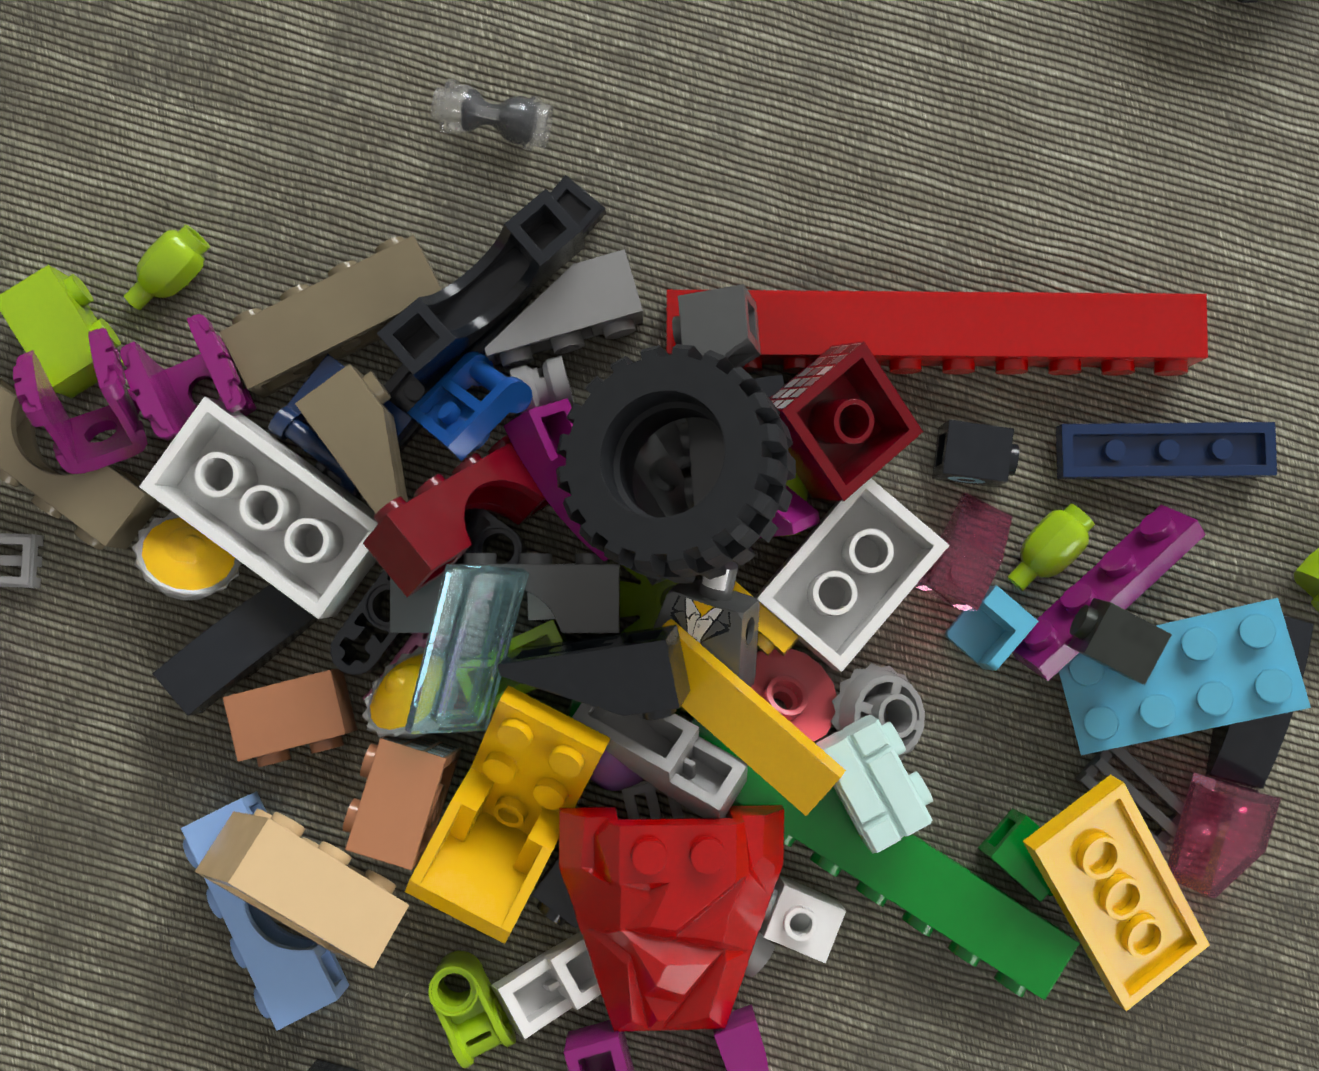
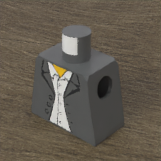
(718, 619)

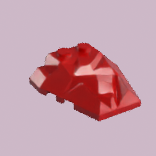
(670, 908)

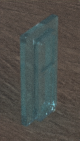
(464, 647)

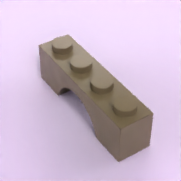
(102, 502)

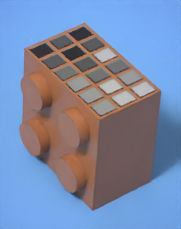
(400, 799)

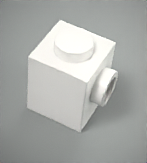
(802, 919)

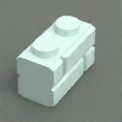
(876, 786)

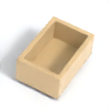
(304, 885)

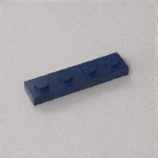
(1166, 450)

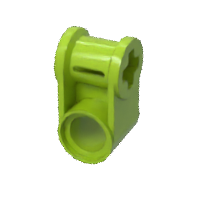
(473, 1017)

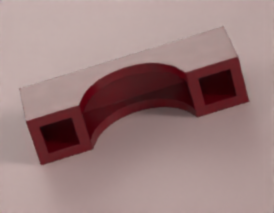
(430, 531)

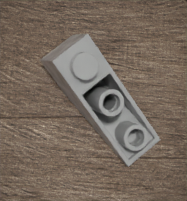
(581, 304)

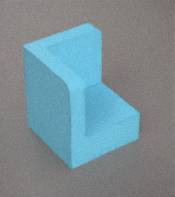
(992, 630)

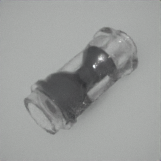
(517, 119)

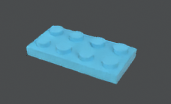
(1209, 676)

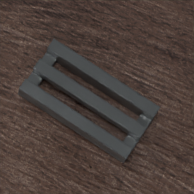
(1167, 825)

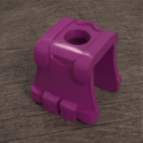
(167, 393)
(74, 435)

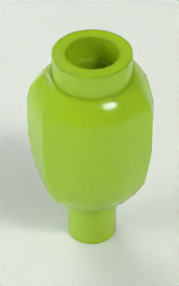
(168, 266)
(1052, 545)

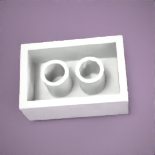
(851, 573)

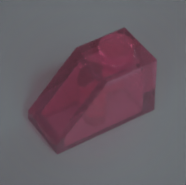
(975, 552)
(1220, 833)

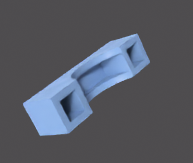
(288, 970)

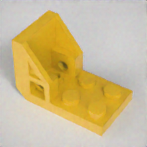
(506, 814)

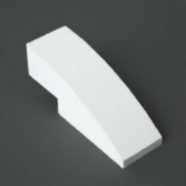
(548, 986)

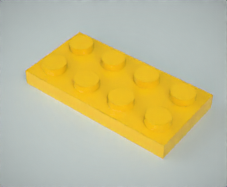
(1117, 892)

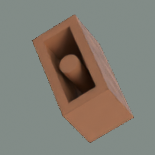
(290, 715)

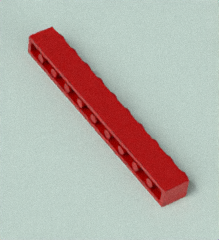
(980, 330)

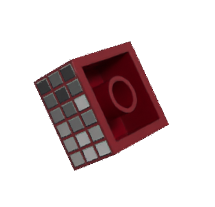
(843, 421)

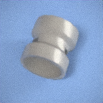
(547, 383)

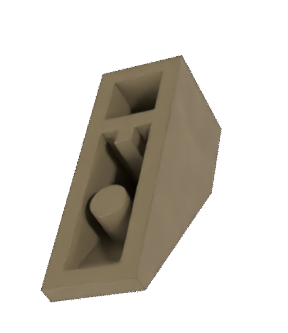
(359, 433)

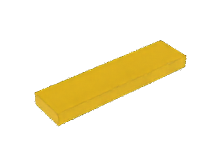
(755, 729)

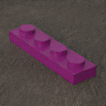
(1116, 578)

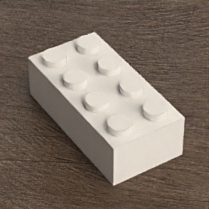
(265, 507)

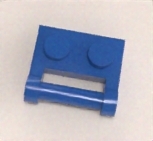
(461, 419)

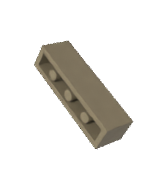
(329, 317)

